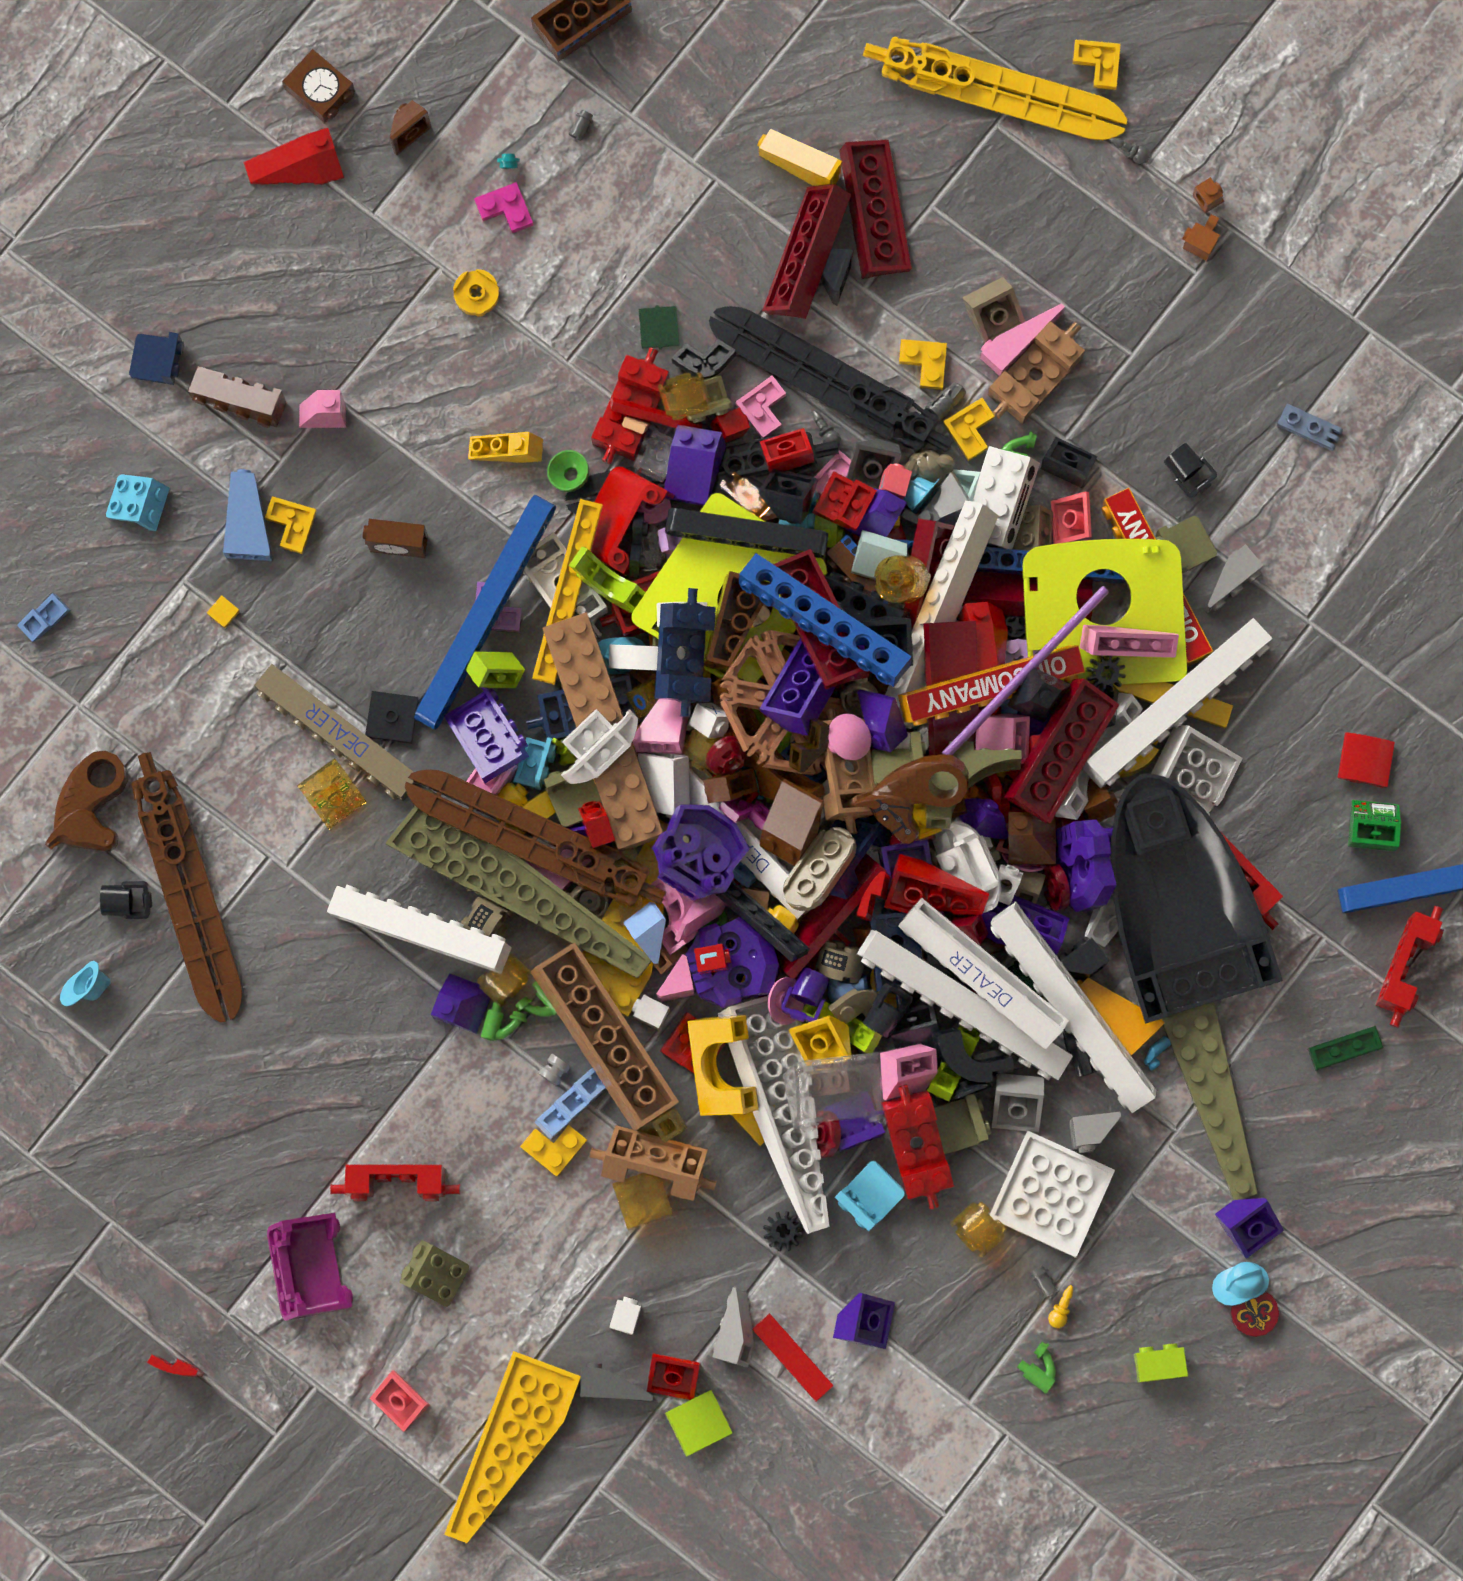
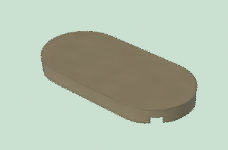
(819, 869)

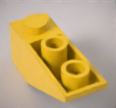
(509, 447)

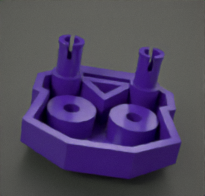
(708, 835)
(1085, 858)
(749, 956)

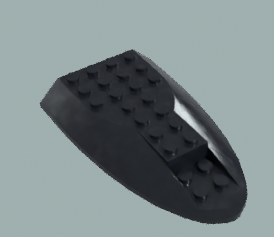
(1183, 903)

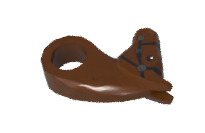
(911, 784)

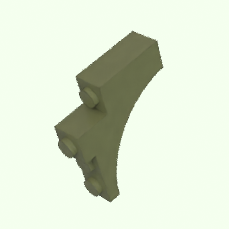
(980, 765)

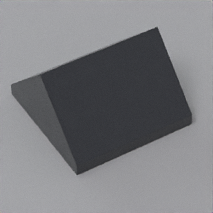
(1068, 462)
(895, 630)

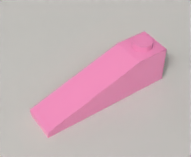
(1011, 345)
(1127, 642)
(699, 914)

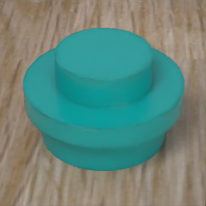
(508, 161)

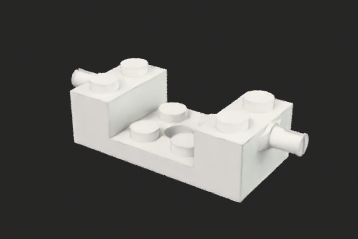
(545, 569)

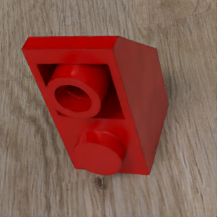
(596, 823)

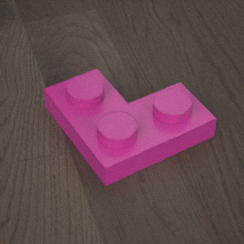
(507, 202)

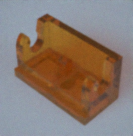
(745, 495)

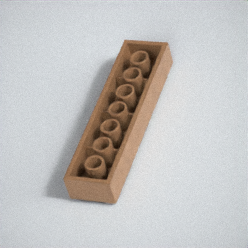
(604, 1036)

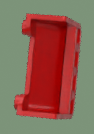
(621, 499)

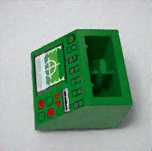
(1374, 825)

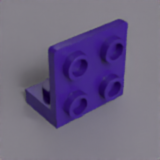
(858, 1131)

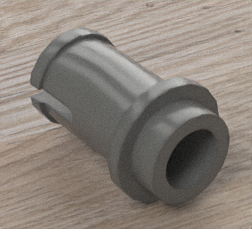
(581, 124)
(1043, 1281)

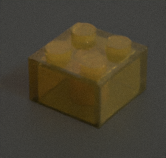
(642, 1200)

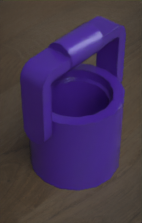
(809, 990)

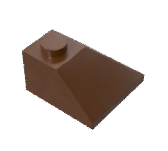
(408, 125)
(1030, 840)

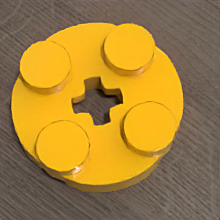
(472, 280)

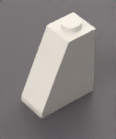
(666, 779)

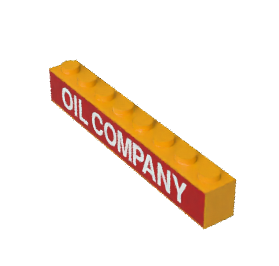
(1131, 524)
(982, 686)

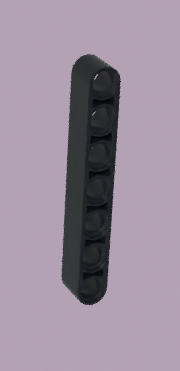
(745, 532)

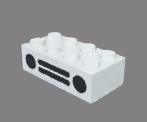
(1005, 489)

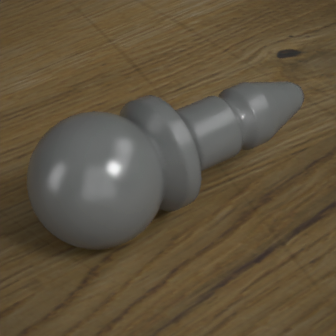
(1138, 153)
(825, 430)

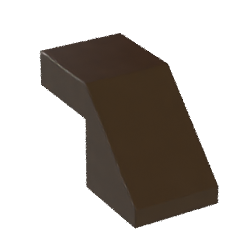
(806, 753)

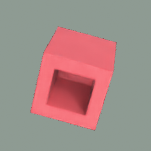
(895, 480)

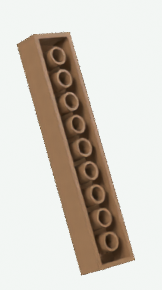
(588, 689)

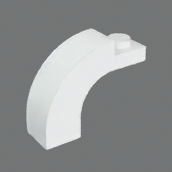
(636, 656)

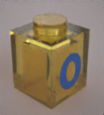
(643, 698)

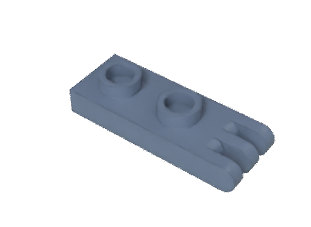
(1309, 427)

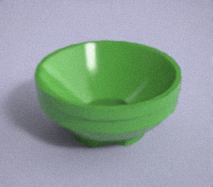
(561, 464)

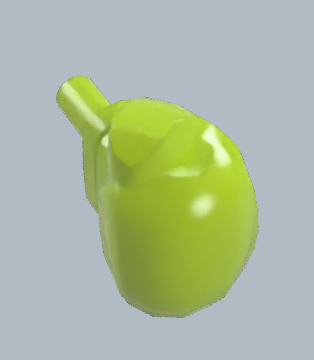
(566, 755)

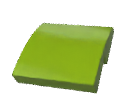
(698, 1423)

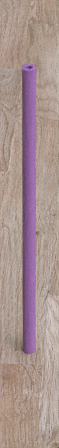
(1021, 676)

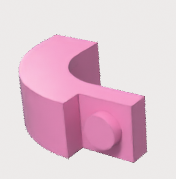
(677, 907)

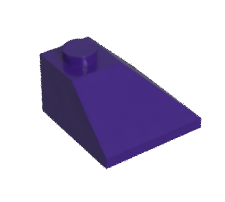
(880, 514)
(883, 720)
(985, 818)
(461, 1004)
(1249, 1224)
(865, 1321)

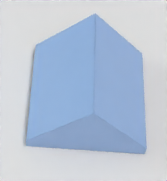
(647, 930)

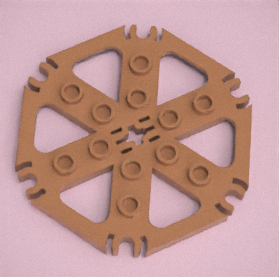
(753, 695)

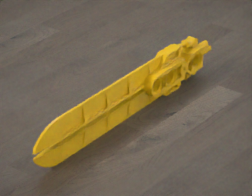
(1003, 78)

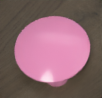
(849, 737)

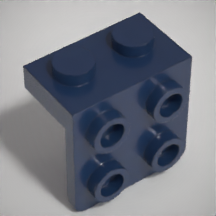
(156, 358)

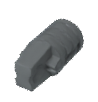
(946, 400)

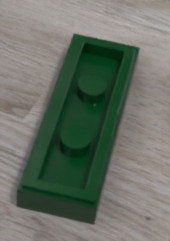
(1345, 1048)

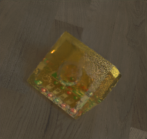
(331, 793)

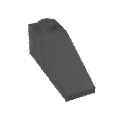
(602, 1383)

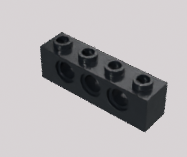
(854, 592)

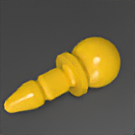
(1058, 1317)

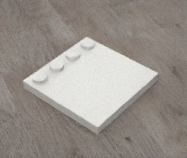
(1051, 1194)

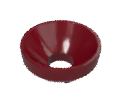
(723, 753)

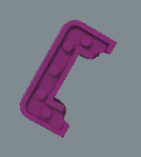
(307, 1266)

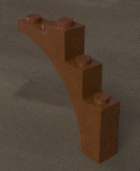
(768, 778)

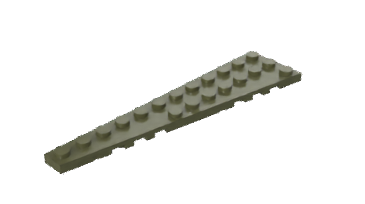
(512, 885)
(1205, 1068)

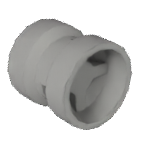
(554, 1069)

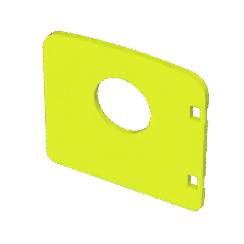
(704, 567)
(1156, 603)

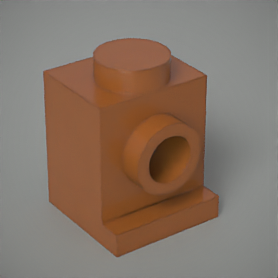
(1208, 195)

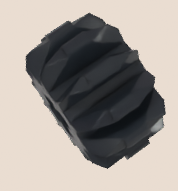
(1098, 668)
(776, 1235)

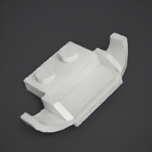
(598, 745)
(972, 862)

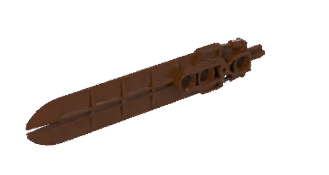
(529, 849)
(176, 897)

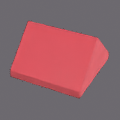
(1071, 518)
(399, 1400)

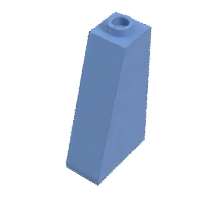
(245, 521)

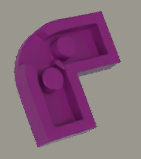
(739, 810)

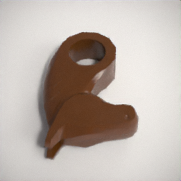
(79, 799)

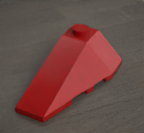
(302, 160)
(990, 633)
(944, 892)

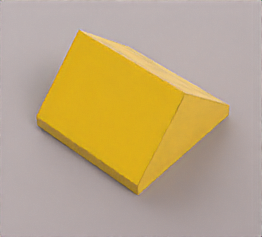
(822, 1038)

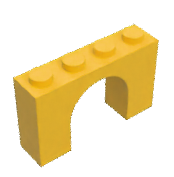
(713, 1093)

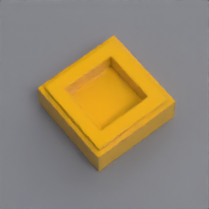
(223, 612)

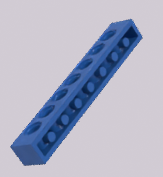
(760, 570)

